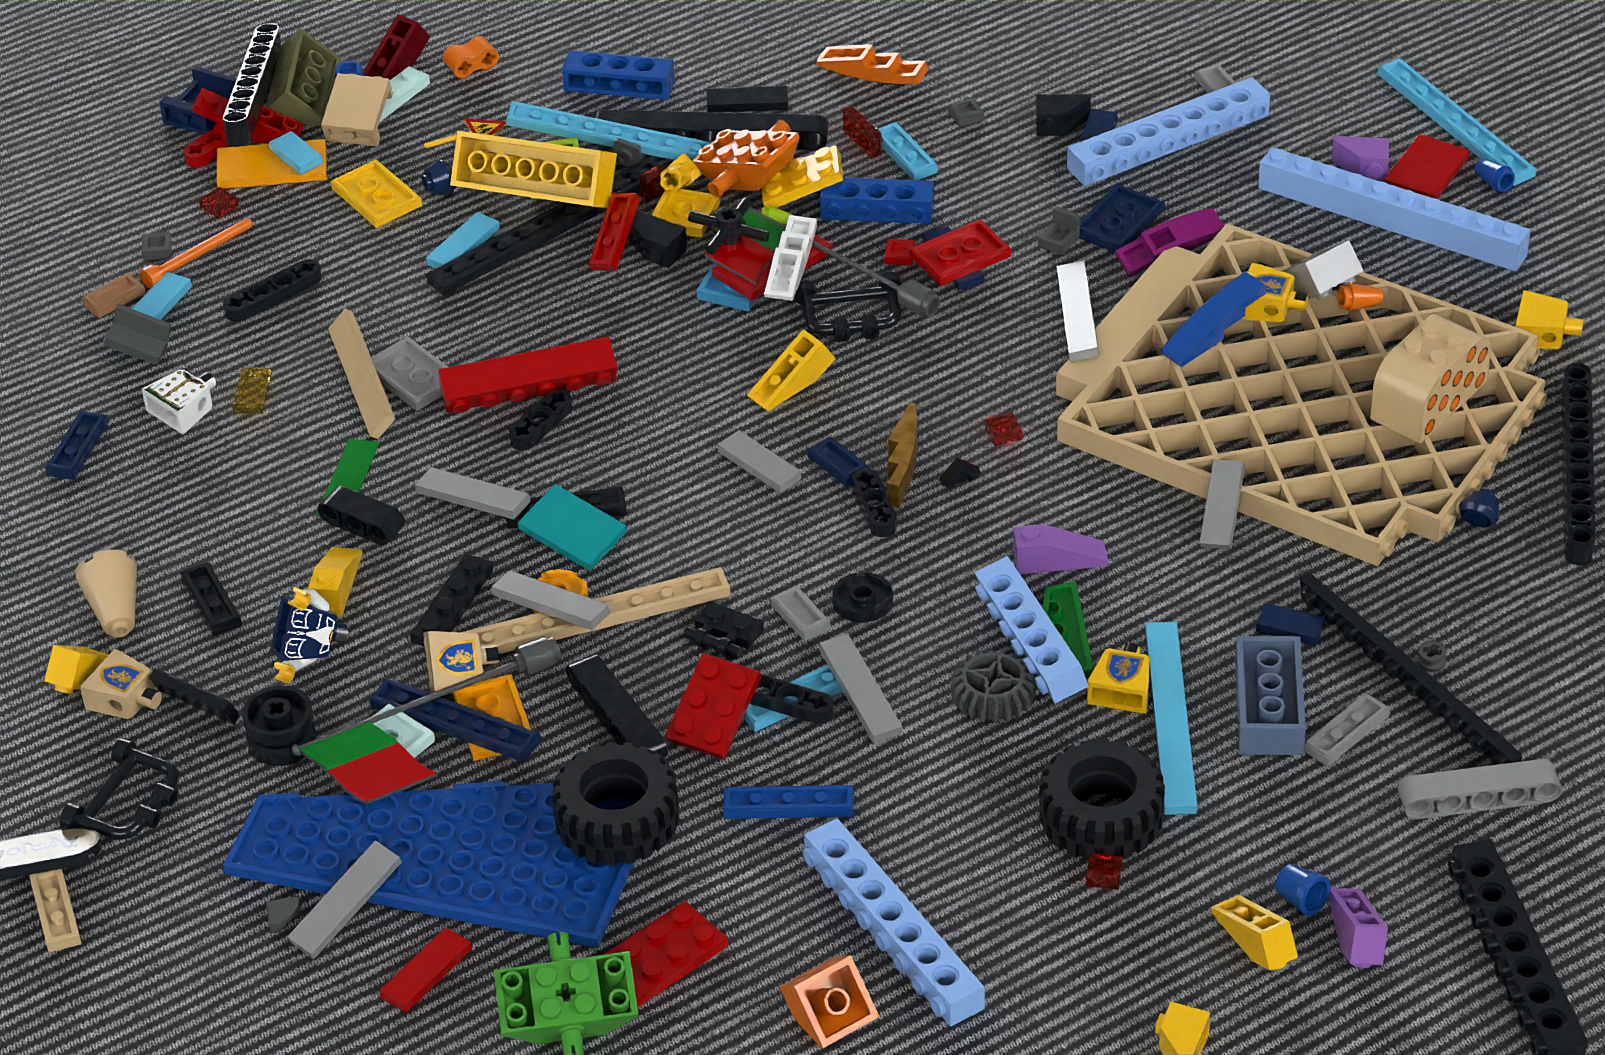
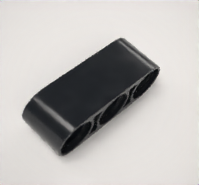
(361, 515)

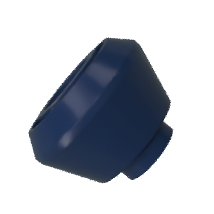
(438, 178)
(1480, 508)

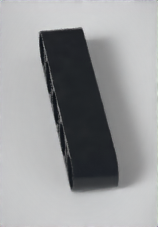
(613, 705)

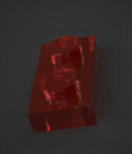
(862, 132)

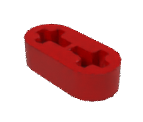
(204, 148)

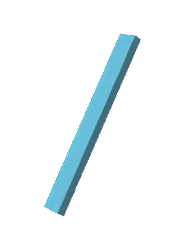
(1454, 118)
(601, 131)
(1171, 718)

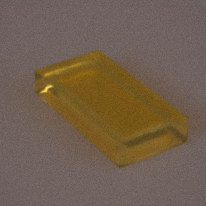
(252, 391)

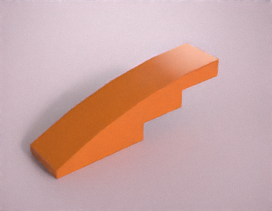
(865, 64)

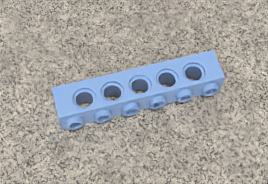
(1030, 629)

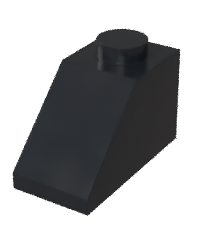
(1061, 113)

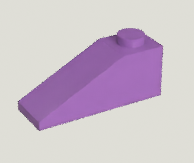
(1054, 549)
(1358, 927)

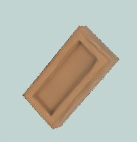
(110, 295)

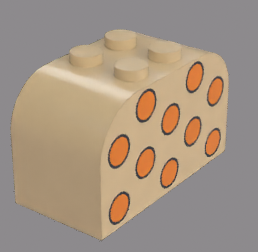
(1429, 377)

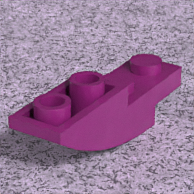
(1184, 231)

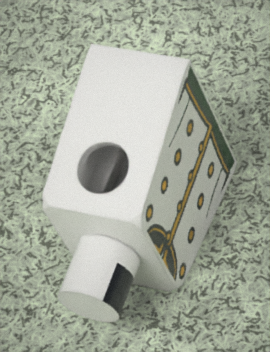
(180, 399)

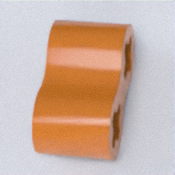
(470, 57)

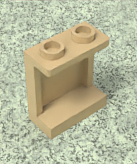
(356, 109)

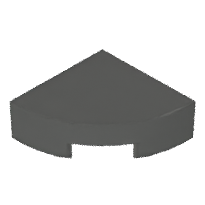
(282, 912)

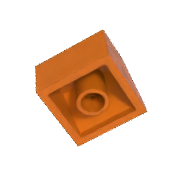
(830, 1000)

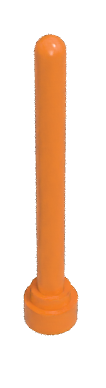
(152, 274)

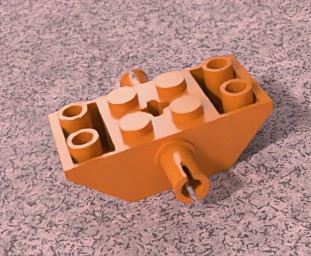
(746, 158)

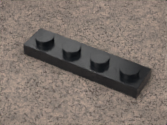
(453, 597)

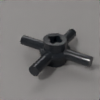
(728, 226)

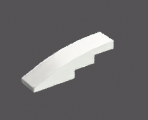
(790, 258)

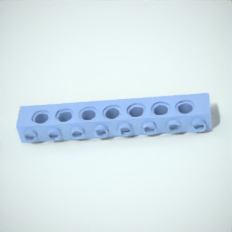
(1168, 131)
(894, 923)

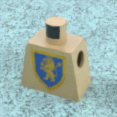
(455, 657)
(120, 687)

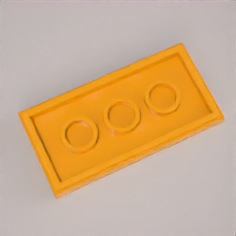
(260, 166)

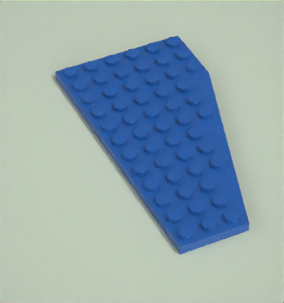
(464, 853)

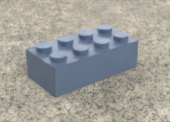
(1269, 695)

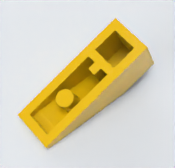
(793, 371)
(335, 576)
(1257, 931)

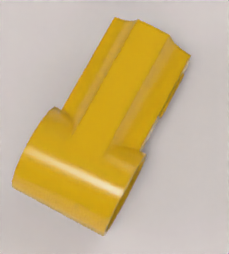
(680, 174)

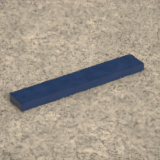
(460, 721)

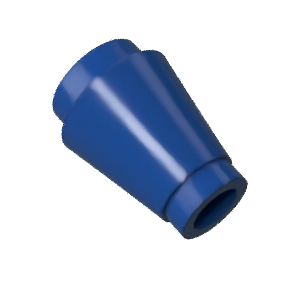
(1496, 175)

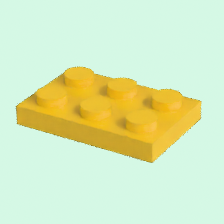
(804, 177)

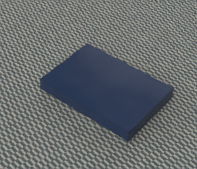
(1119, 218)

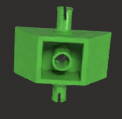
(598, 991)

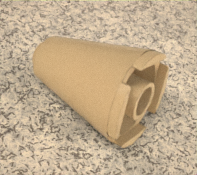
(110, 589)

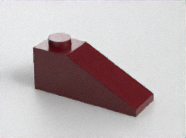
(398, 48)

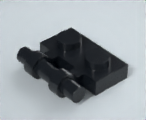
(724, 630)

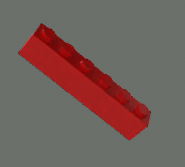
(527, 375)

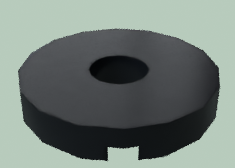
(862, 610)

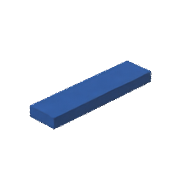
(788, 801)

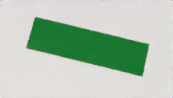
(352, 465)

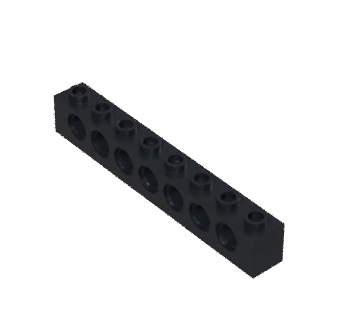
(1516, 950)

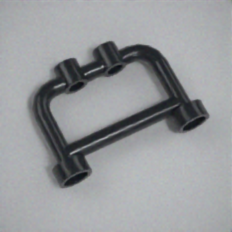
(841, 328)
(147, 815)

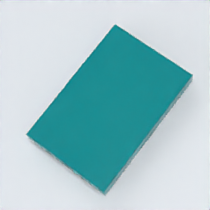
(572, 527)

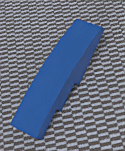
(1208, 323)

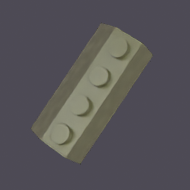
(303, 79)

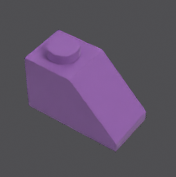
(1362, 155)

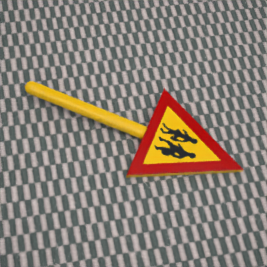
(486, 127)

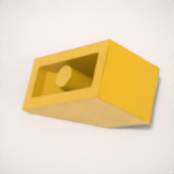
(72, 666)
(1182, 1030)

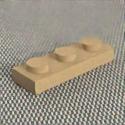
(55, 910)

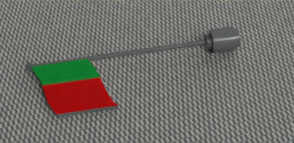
(752, 256)
(375, 764)

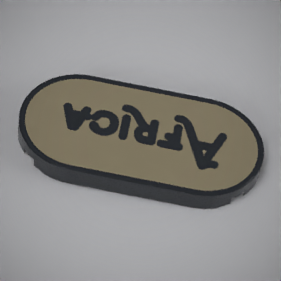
(47, 851)

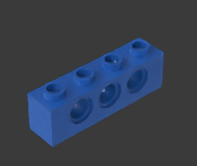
(618, 75)
(878, 200)

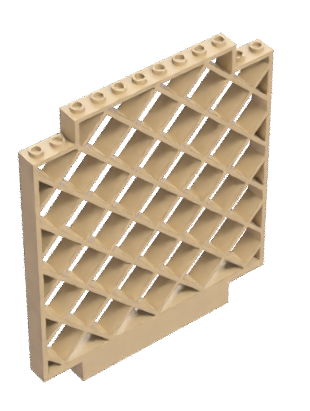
(1183, 279)

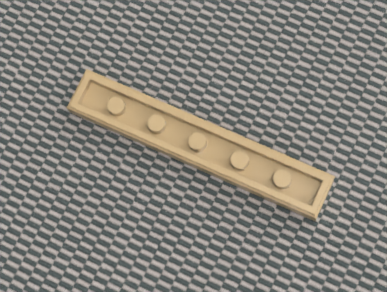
(361, 374)

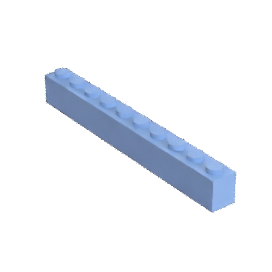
(1394, 209)

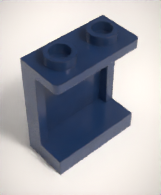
(178, 111)

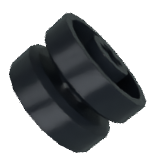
(275, 722)

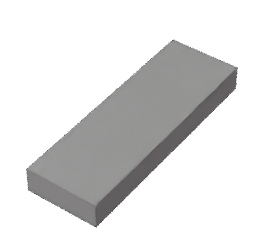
(759, 461)
(1222, 504)
(1346, 729)

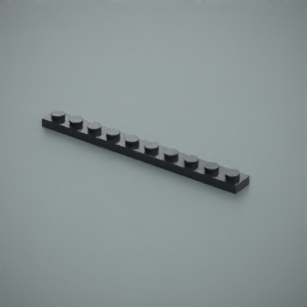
(527, 235)
(1400, 666)

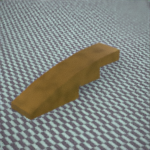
(902, 455)

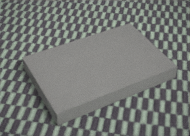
(409, 372)

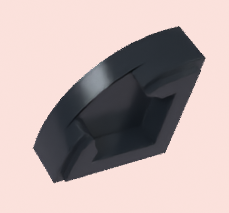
(959, 472)

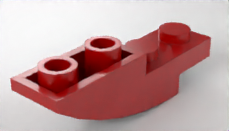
(269, 126)

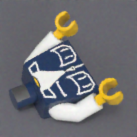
(303, 632)

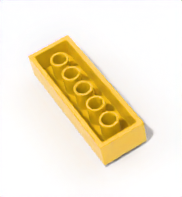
(533, 169)

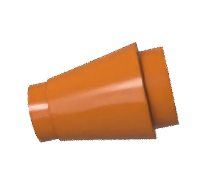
(1358, 296)

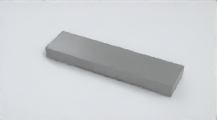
(472, 493)
(551, 600)
(860, 688)
(344, 899)

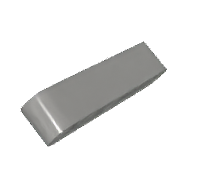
(1479, 789)

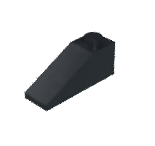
(657, 239)

